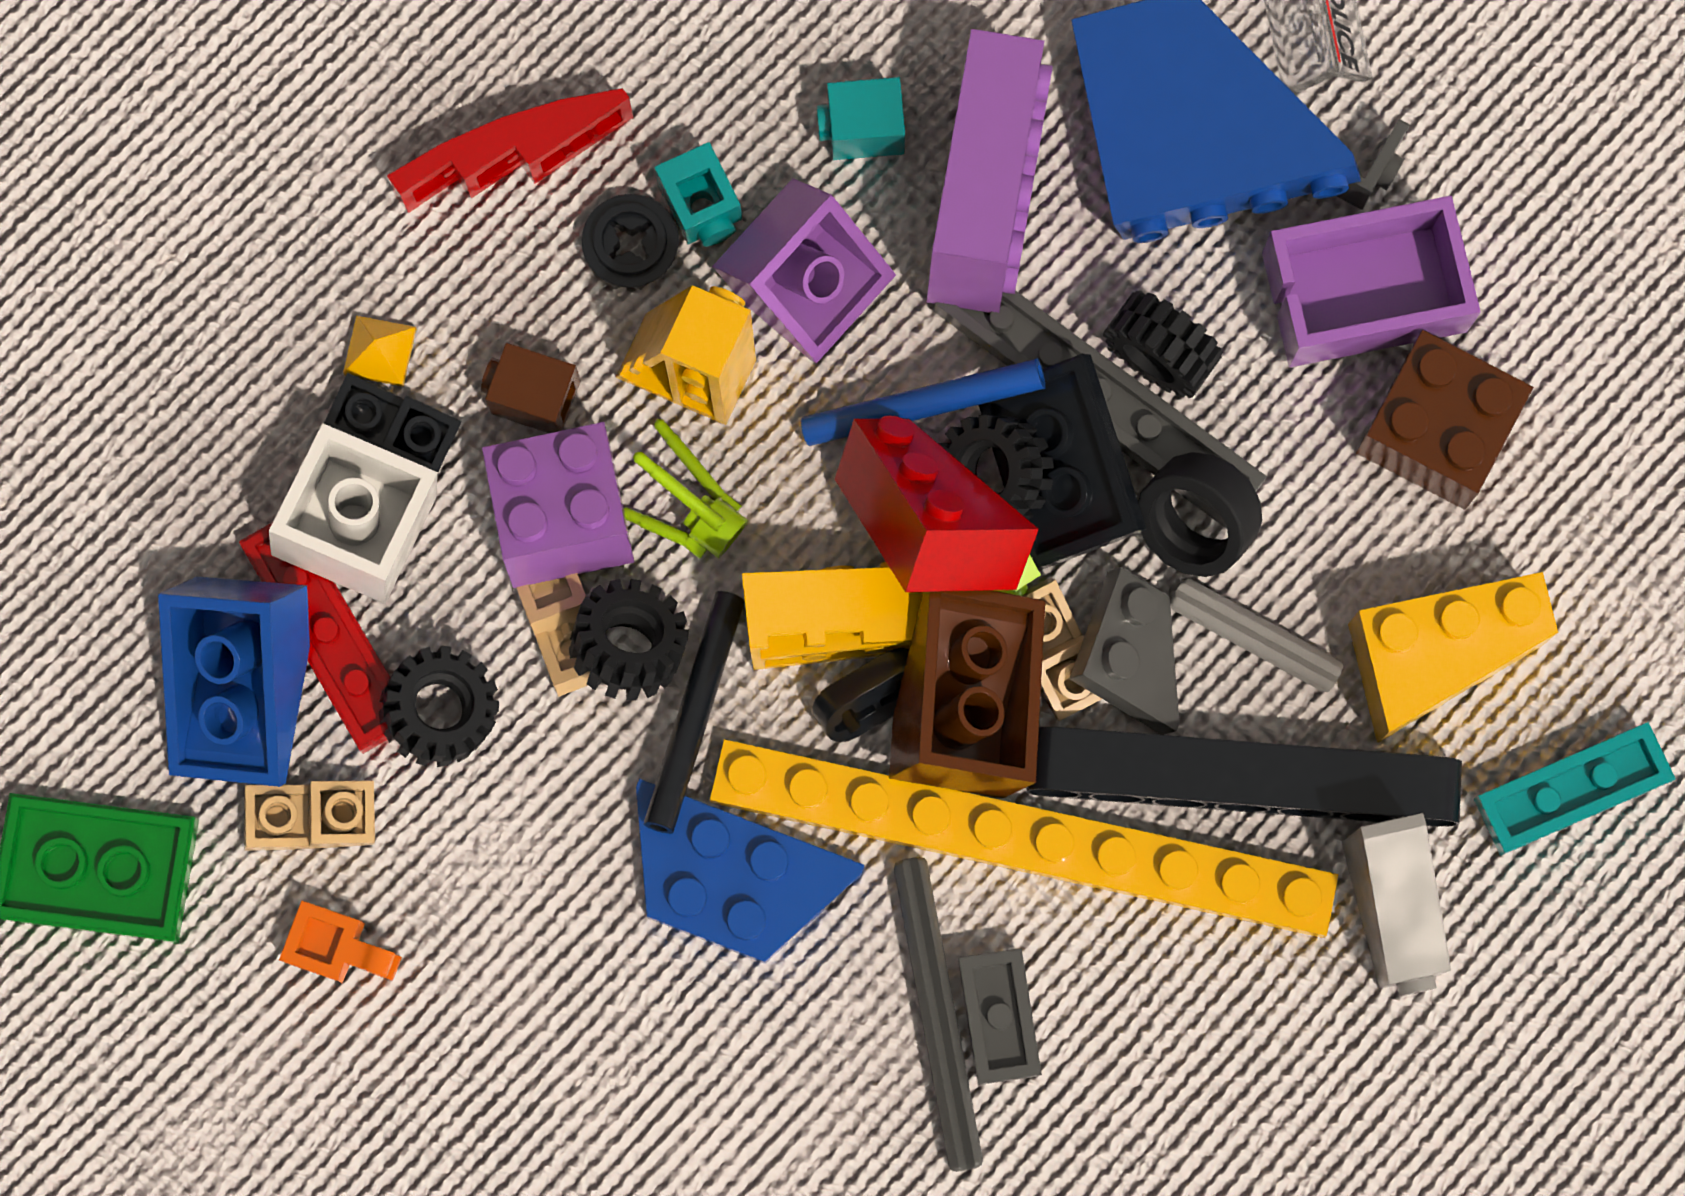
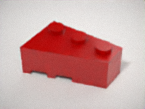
(930, 511)

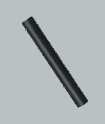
(694, 712)

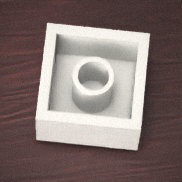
(353, 513)

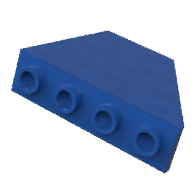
(1196, 122)

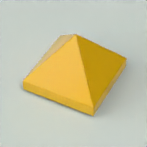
(380, 351)

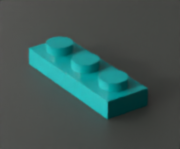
(1574, 788)

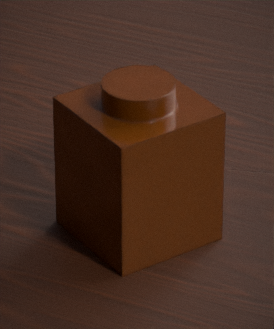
(530, 388)

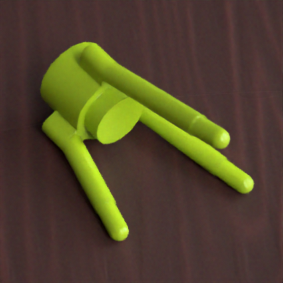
(712, 523)

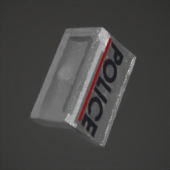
(1317, 41)

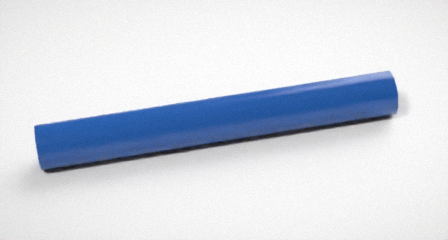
(927, 400)

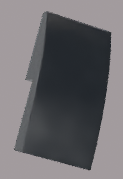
(393, 422)

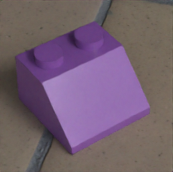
(805, 268)

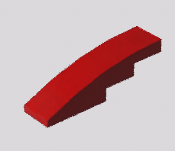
(533, 138)

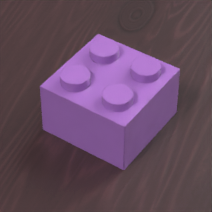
(557, 505)

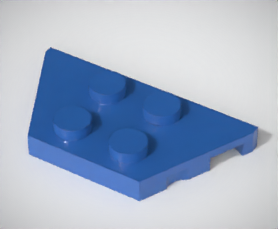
(735, 878)

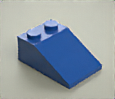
(233, 677)

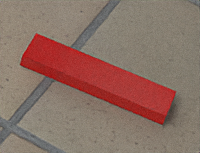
(338, 644)

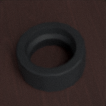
(1225, 489)

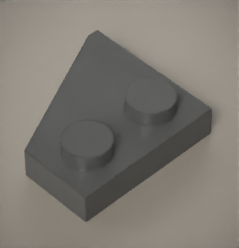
(1131, 652)

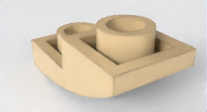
(1060, 650)
(309, 815)

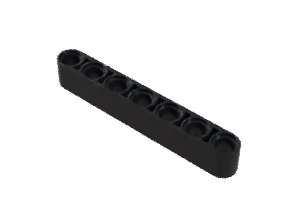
(1246, 776)

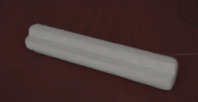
(1256, 635)

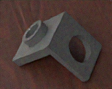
(1382, 171)

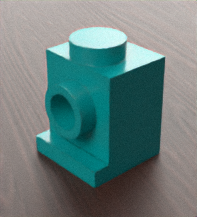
(694, 177)

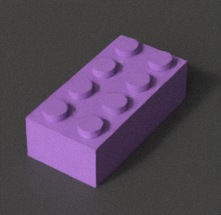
(989, 172)

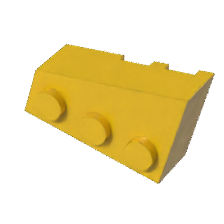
(694, 351)
(826, 615)
(1444, 643)

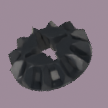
(633, 215)

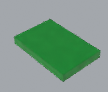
(95, 867)

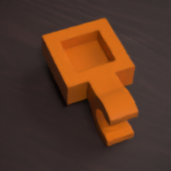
(330, 942)

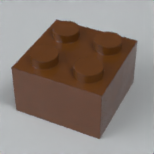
(1444, 420)

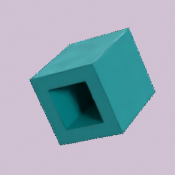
(863, 118)

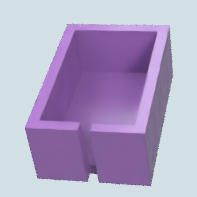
(1370, 281)

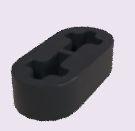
(861, 697)

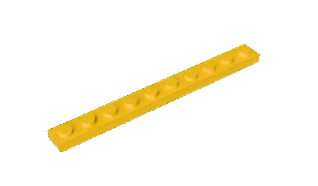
(1025, 839)

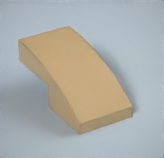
(552, 615)

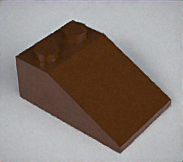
(971, 694)

